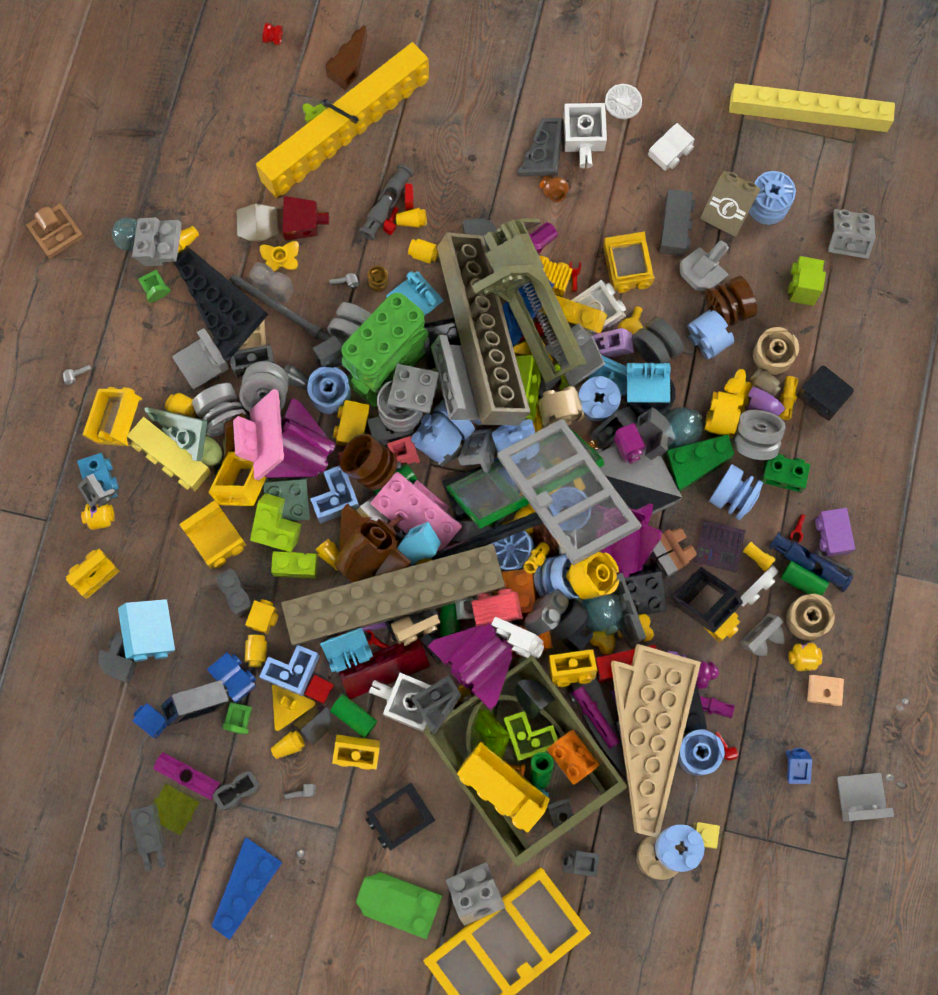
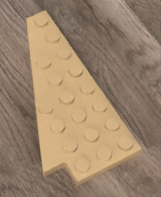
(652, 714)

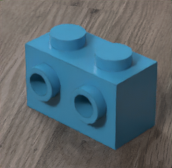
(100, 467)

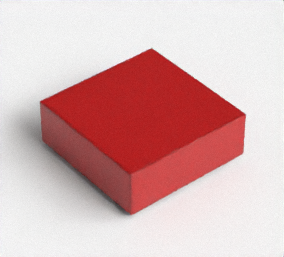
(409, 197)
(319, 689)

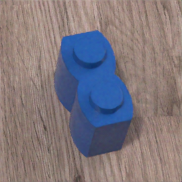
(232, 676)

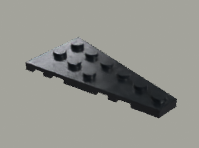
(223, 307)

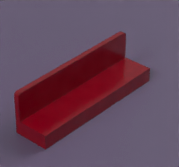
(384, 667)

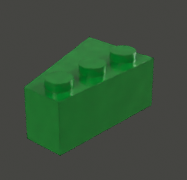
(697, 460)

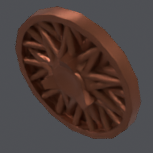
(542, 534)

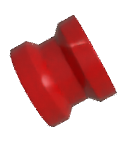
(272, 34)

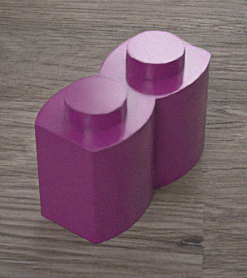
(629, 443)

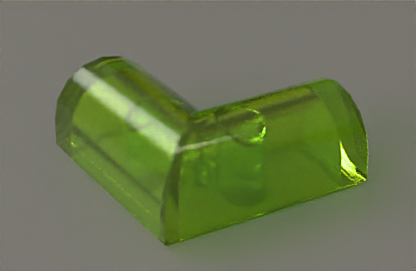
(492, 732)

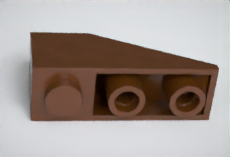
(346, 64)

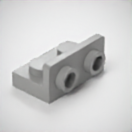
(479, 449)

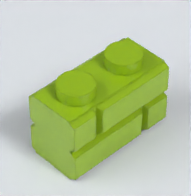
(294, 565)

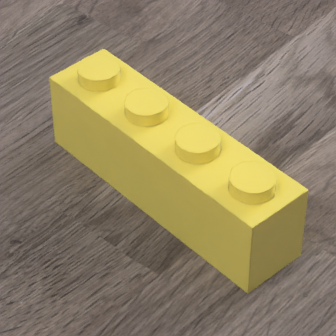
(167, 453)

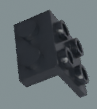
(825, 392)

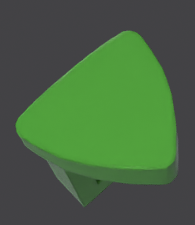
(154, 286)
(237, 718)

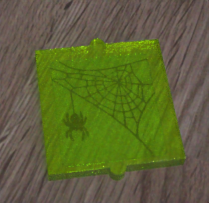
(175, 809)

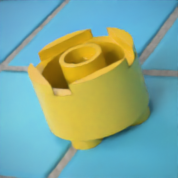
(723, 414)
(593, 576)

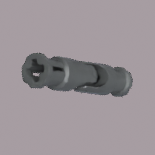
(379, 212)

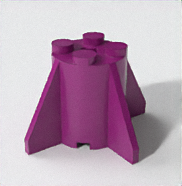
(303, 445)
(635, 548)
(476, 660)

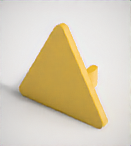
(288, 706)

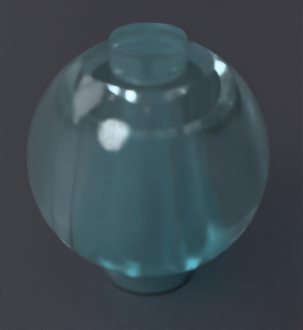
(685, 425)
(603, 613)

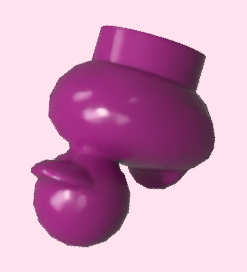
(706, 673)

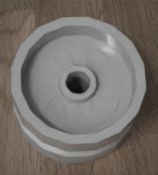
(348, 321)
(261, 380)
(759, 434)

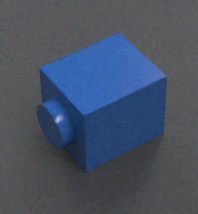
(150, 720)

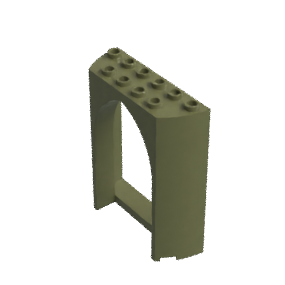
(454, 746)

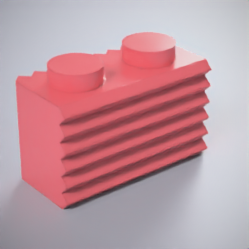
(503, 606)

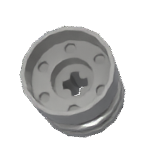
(217, 407)
(395, 420)

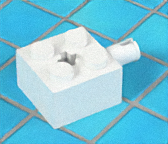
(584, 130)
(397, 697)

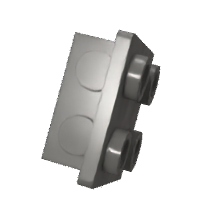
(852, 233)
(589, 350)
(201, 361)
(413, 388)
(862, 797)

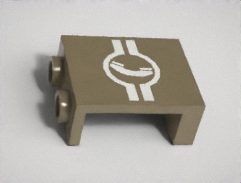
(730, 203)

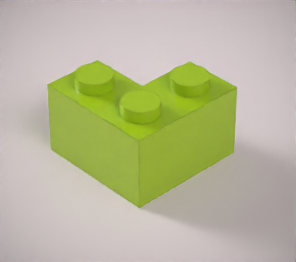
(807, 280)
(271, 528)
(523, 740)

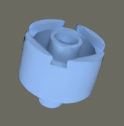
(710, 334)
(328, 378)
(601, 387)
(510, 434)
(436, 436)
(704, 741)
(689, 839)

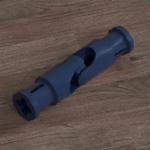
(806, 559)

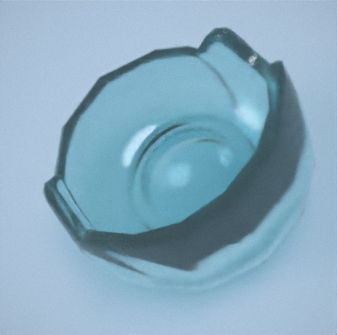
(124, 233)

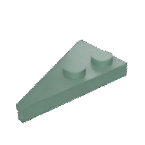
(185, 430)

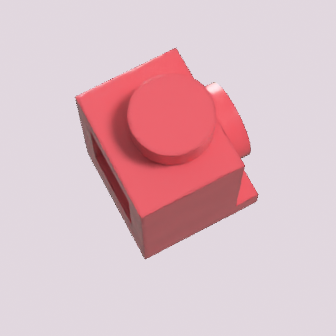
(405, 447)

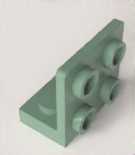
(295, 495)

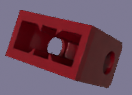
(302, 218)

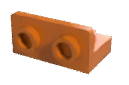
(573, 757)

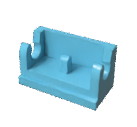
(615, 372)

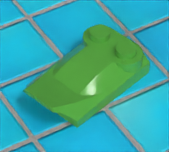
(398, 903)

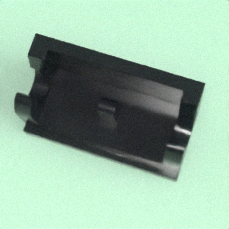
(576, 641)

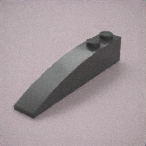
(615, 754)

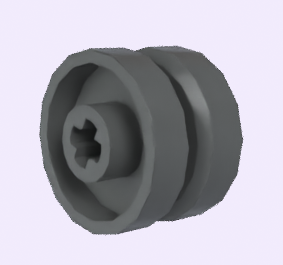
(657, 342)

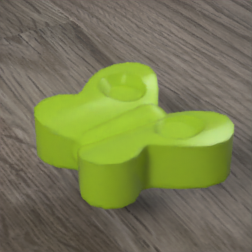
(312, 112)

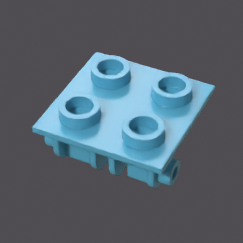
(419, 292)
(648, 382)
(346, 647)

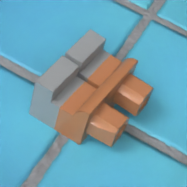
(677, 558)

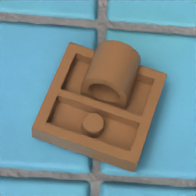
(54, 230)

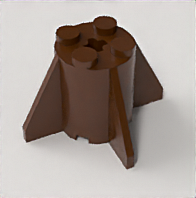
(367, 546)

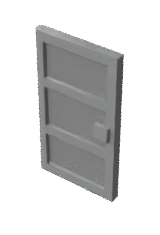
(568, 491)

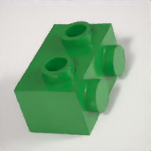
(786, 473)

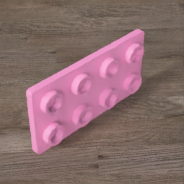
(261, 436)
(416, 506)

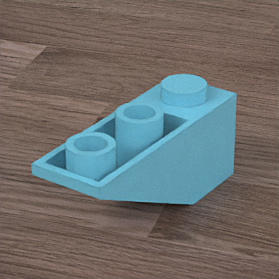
(419, 543)

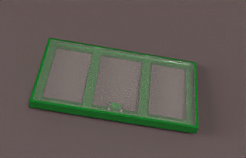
(494, 493)

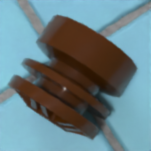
(732, 301)
(368, 462)

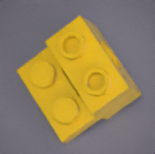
(95, 561)

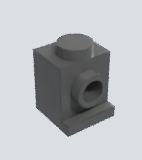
(559, 807)

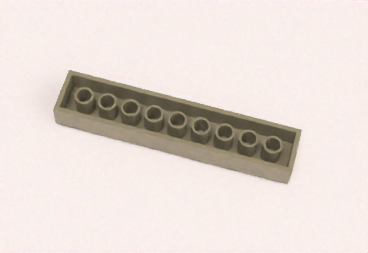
(482, 332)
(393, 595)

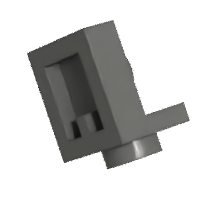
(93, 491)
(580, 863)

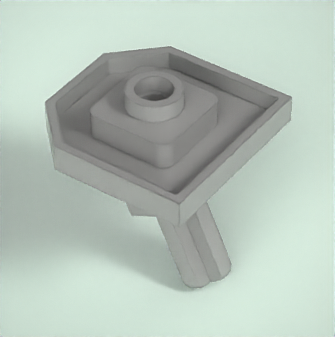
(702, 268)

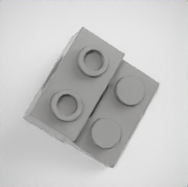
(156, 241)
(475, 894)

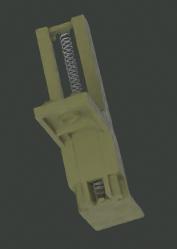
(515, 265)

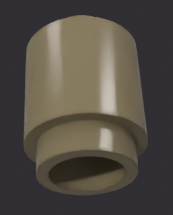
(765, 381)

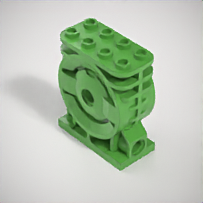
(387, 338)

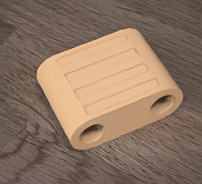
(825, 690)

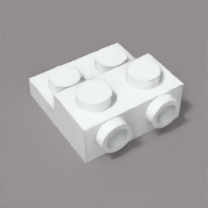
(601, 297)
(523, 641)

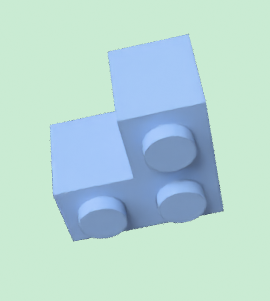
(341, 493)
(292, 676)

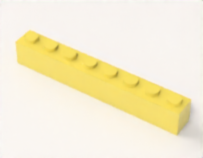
(811, 107)

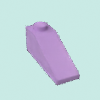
(614, 342)

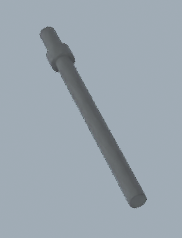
(314, 330)

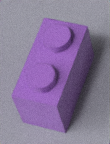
(835, 532)

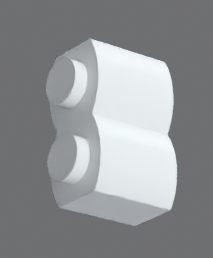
(671, 147)

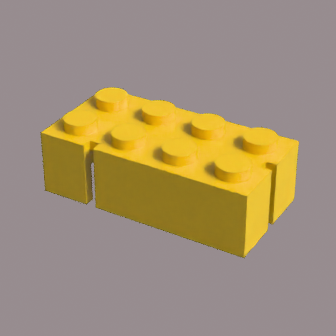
(503, 787)

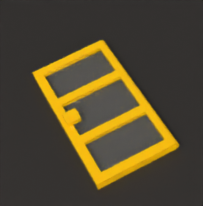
(511, 945)

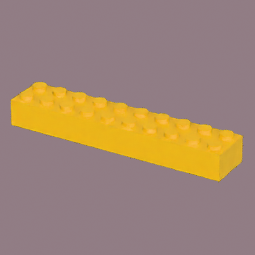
(331, 130)

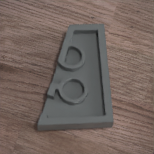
(545, 150)
(630, 622)

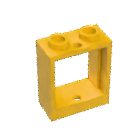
(223, 489)

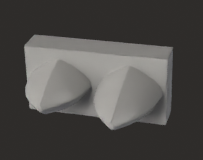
(768, 628)

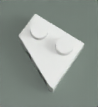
(764, 581)

